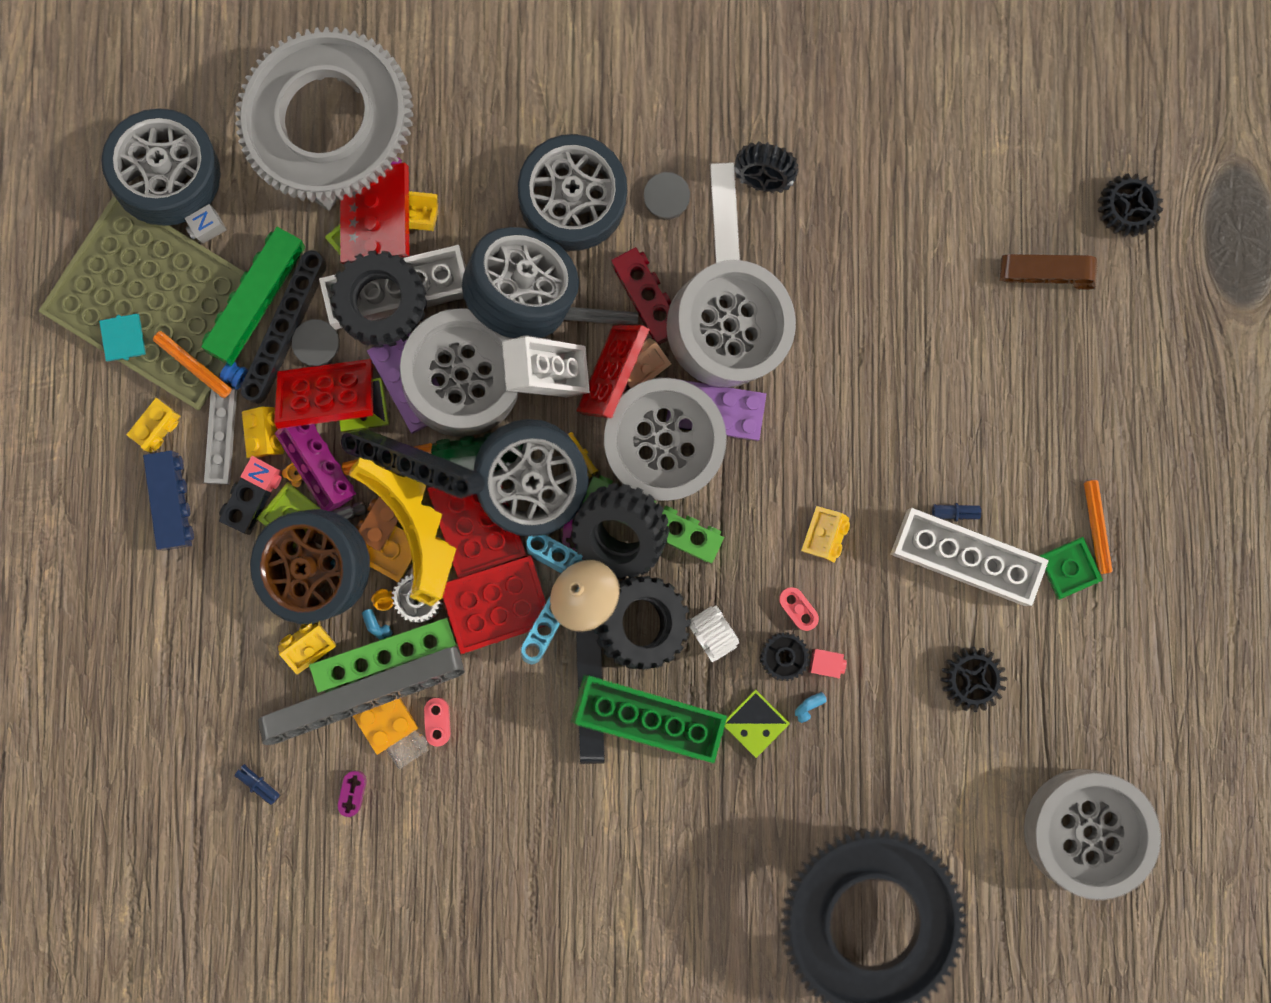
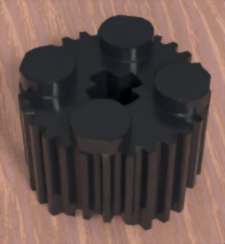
(797, 653)

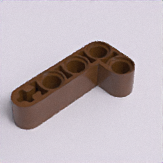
(1053, 269)

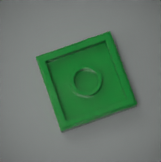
(1071, 568)

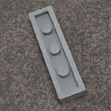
(220, 438)

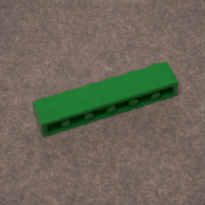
(253, 296)

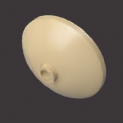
(591, 603)

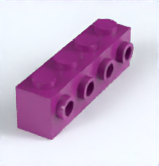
(316, 466)

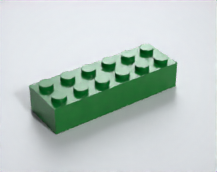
(648, 719)

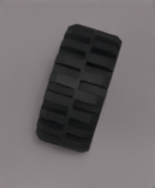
(356, 277)
(631, 508)
(671, 631)

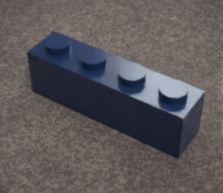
(168, 501)

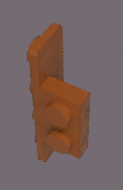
(378, 524)

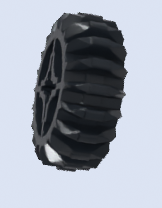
(766, 167)
(1113, 199)
(980, 670)

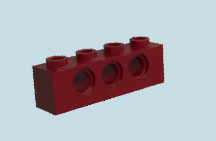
(634, 261)

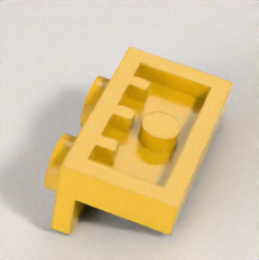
(154, 425)
(826, 534)
(305, 646)

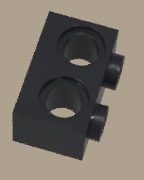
(249, 509)

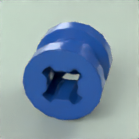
(233, 375)

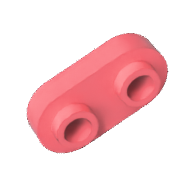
(798, 608)
(437, 722)

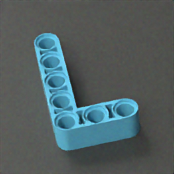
(546, 617)

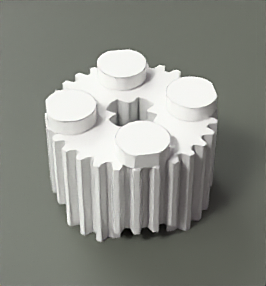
(406, 605)
(713, 633)

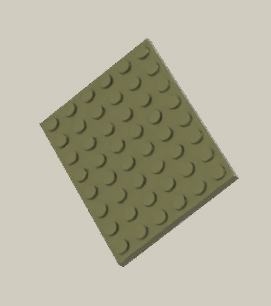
(150, 272)

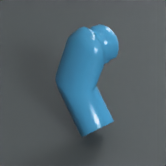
(373, 627)
(809, 704)

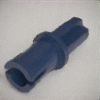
(956, 512)
(257, 784)

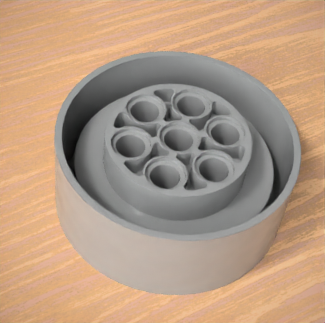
(769, 321)
(451, 334)
(641, 405)
(1132, 826)

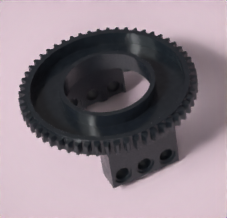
(860, 859)

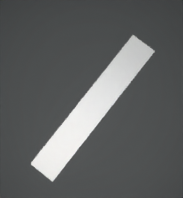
(725, 212)

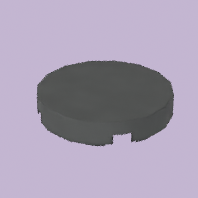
(666, 195)
(315, 342)

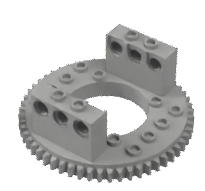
(311, 58)

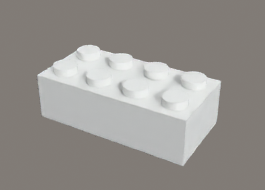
(545, 367)

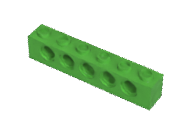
(712, 539)
(324, 670)

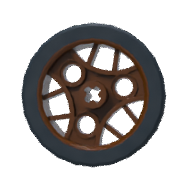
(309, 566)

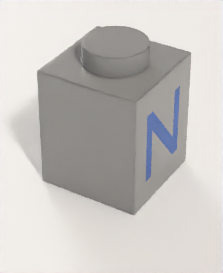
(205, 224)

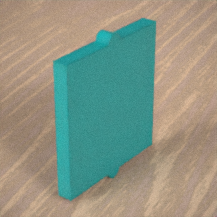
(122, 337)

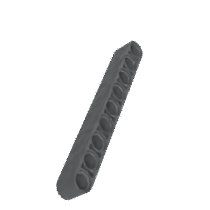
(361, 696)

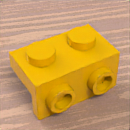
(422, 210)
(260, 432)

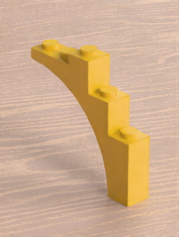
(420, 523)

